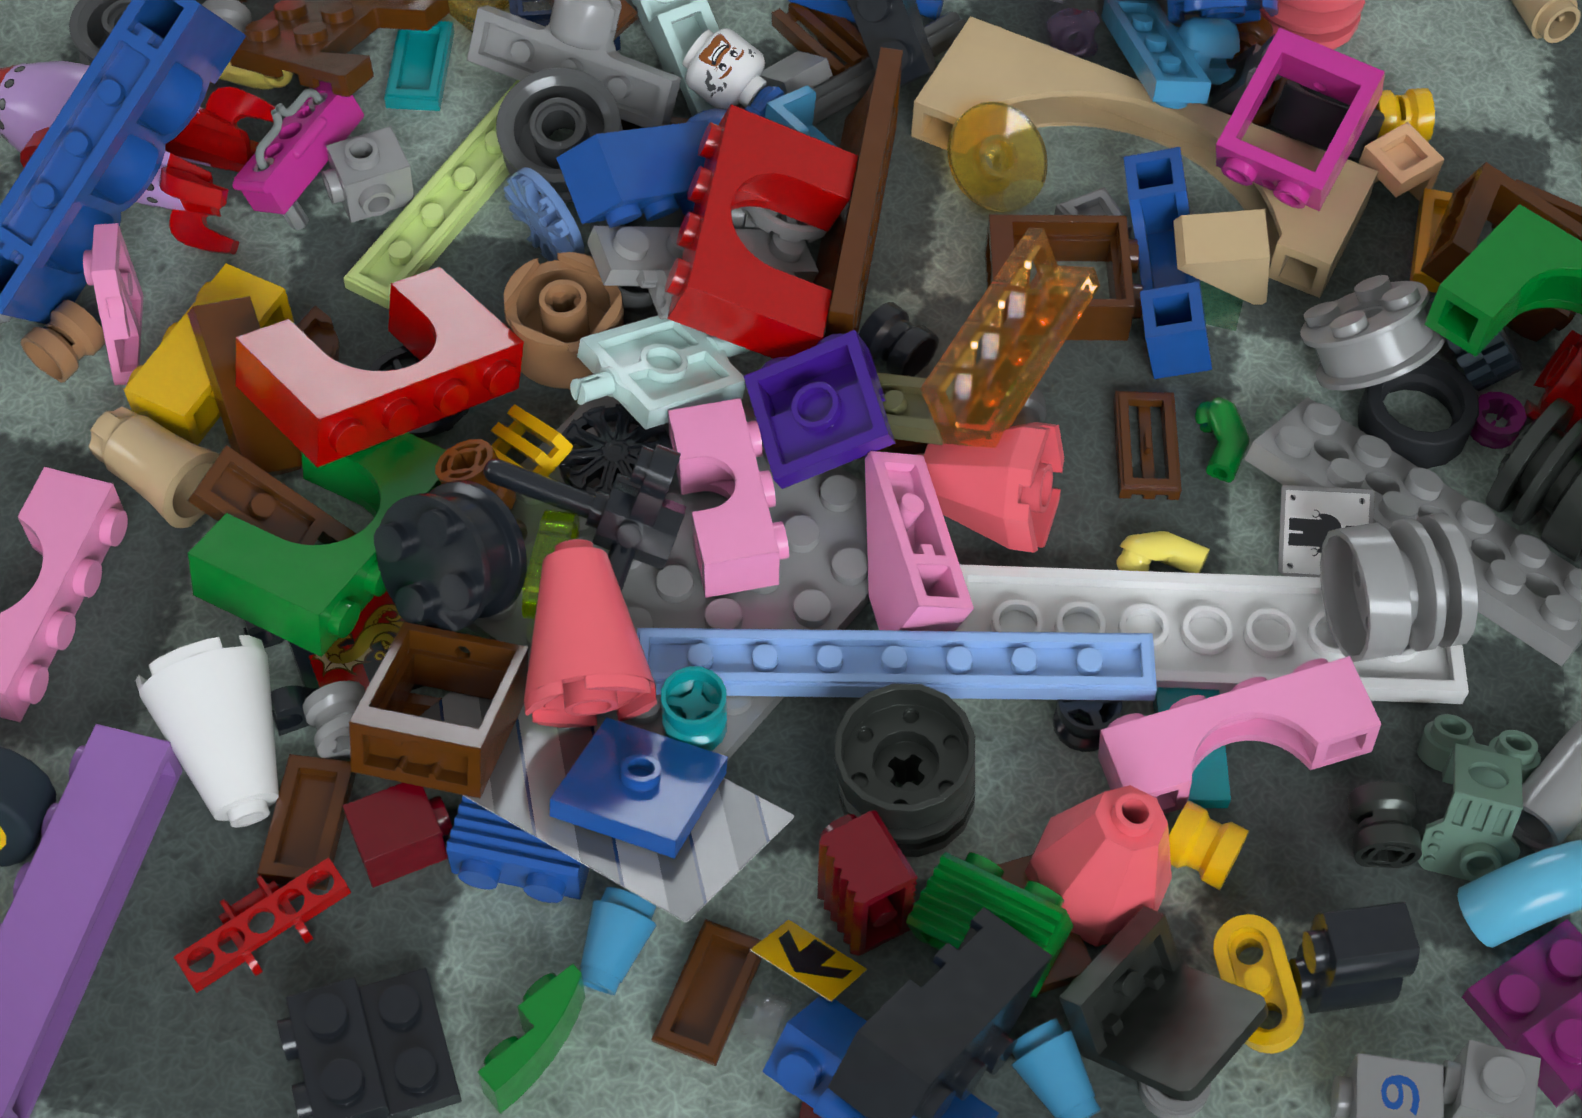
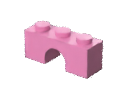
(736, 541)

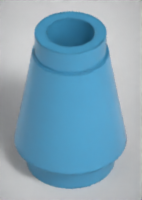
(615, 938)
(1055, 1071)

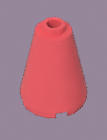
(584, 644)

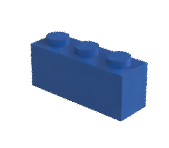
(634, 172)

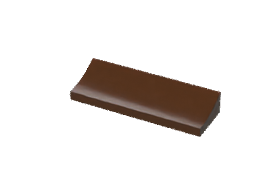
(849, 245)

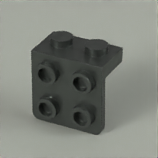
(1156, 1016)

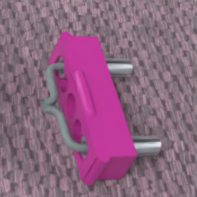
(296, 151)

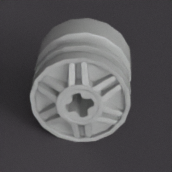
(1398, 587)

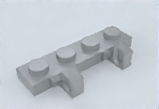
(647, 254)

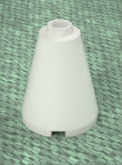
(219, 723)

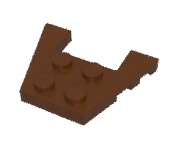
(317, 36)

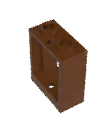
(1492, 197)
(1079, 239)
(432, 750)

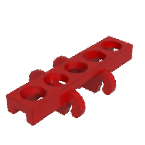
(239, 915)

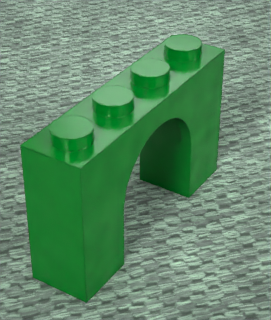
(1512, 271)
(313, 590)

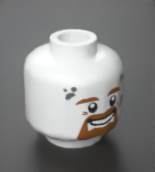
(724, 69)

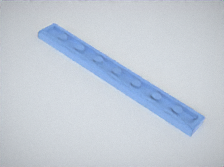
(947, 661)

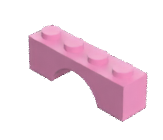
(72, 527)
(1312, 713)

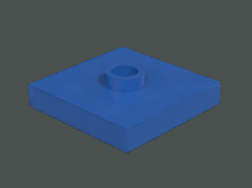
(639, 787)

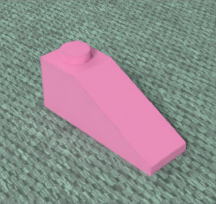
(909, 550)

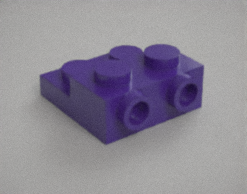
(819, 408)

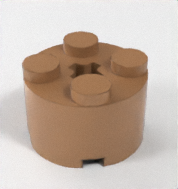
(553, 309)

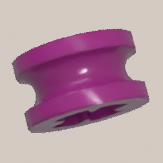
(1504, 406)

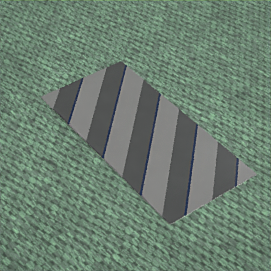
(536, 762)

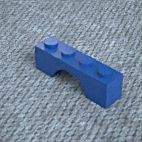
(1169, 298)

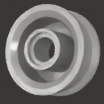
(1371, 334)

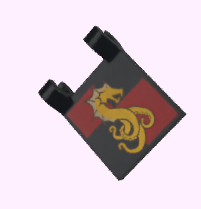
(348, 659)

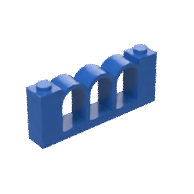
(106, 147)

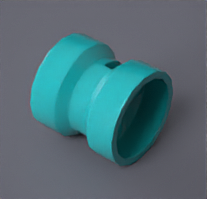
(692, 695)

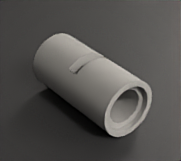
(1553, 795)

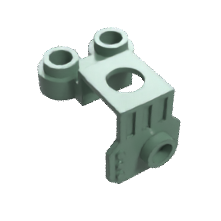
(1484, 801)

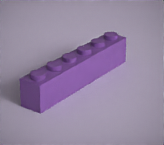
(73, 898)

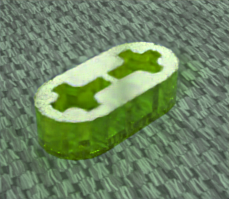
(553, 529)

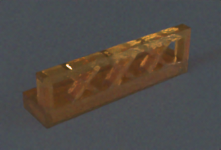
(1012, 353)

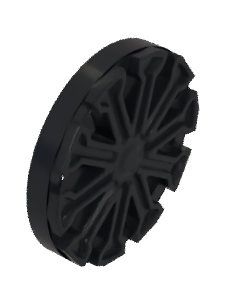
(609, 451)

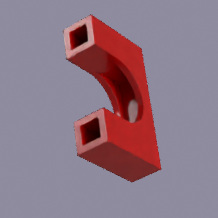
(718, 280)
(344, 409)

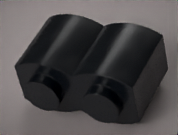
(1355, 957)

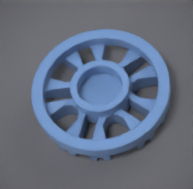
(543, 213)

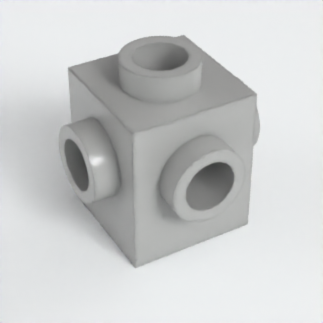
(368, 174)

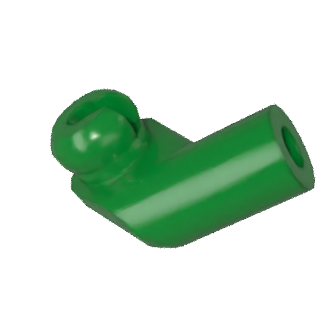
(1231, 435)

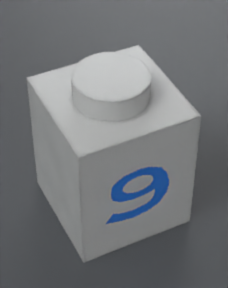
(1388, 1089)

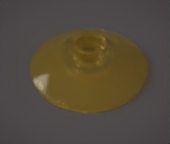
(1012, 146)

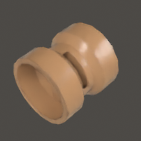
(64, 341)

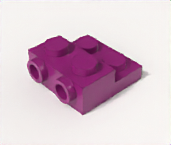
(1537, 1008)

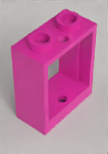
(1319, 70)

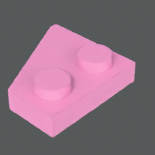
(117, 297)

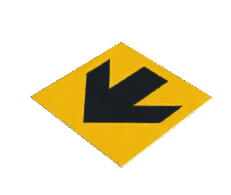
(809, 960)

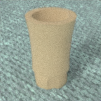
(152, 462)

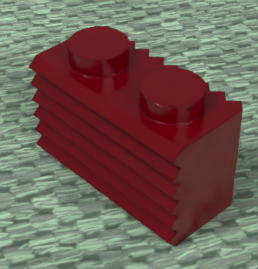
(865, 881)

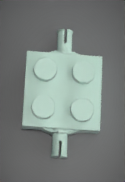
(657, 369)

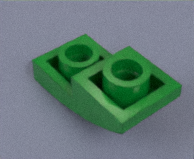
(547, 1019)

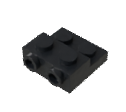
(369, 1049)

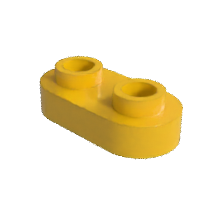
(1268, 977)

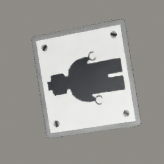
(1308, 517)

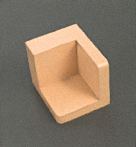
(1403, 161)

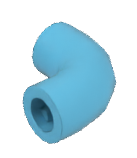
(1524, 894)

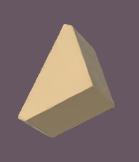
(1226, 251)

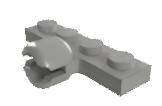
(577, 39)

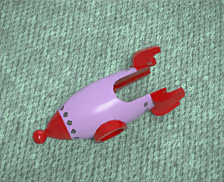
(38, 91)

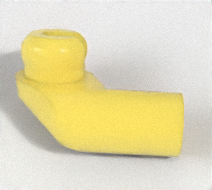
(1162, 547)

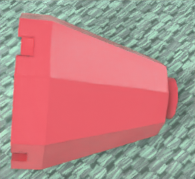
(1003, 488)
(1105, 861)

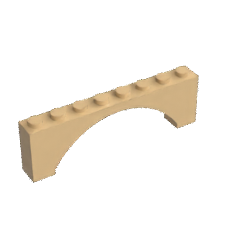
(1070, 91)

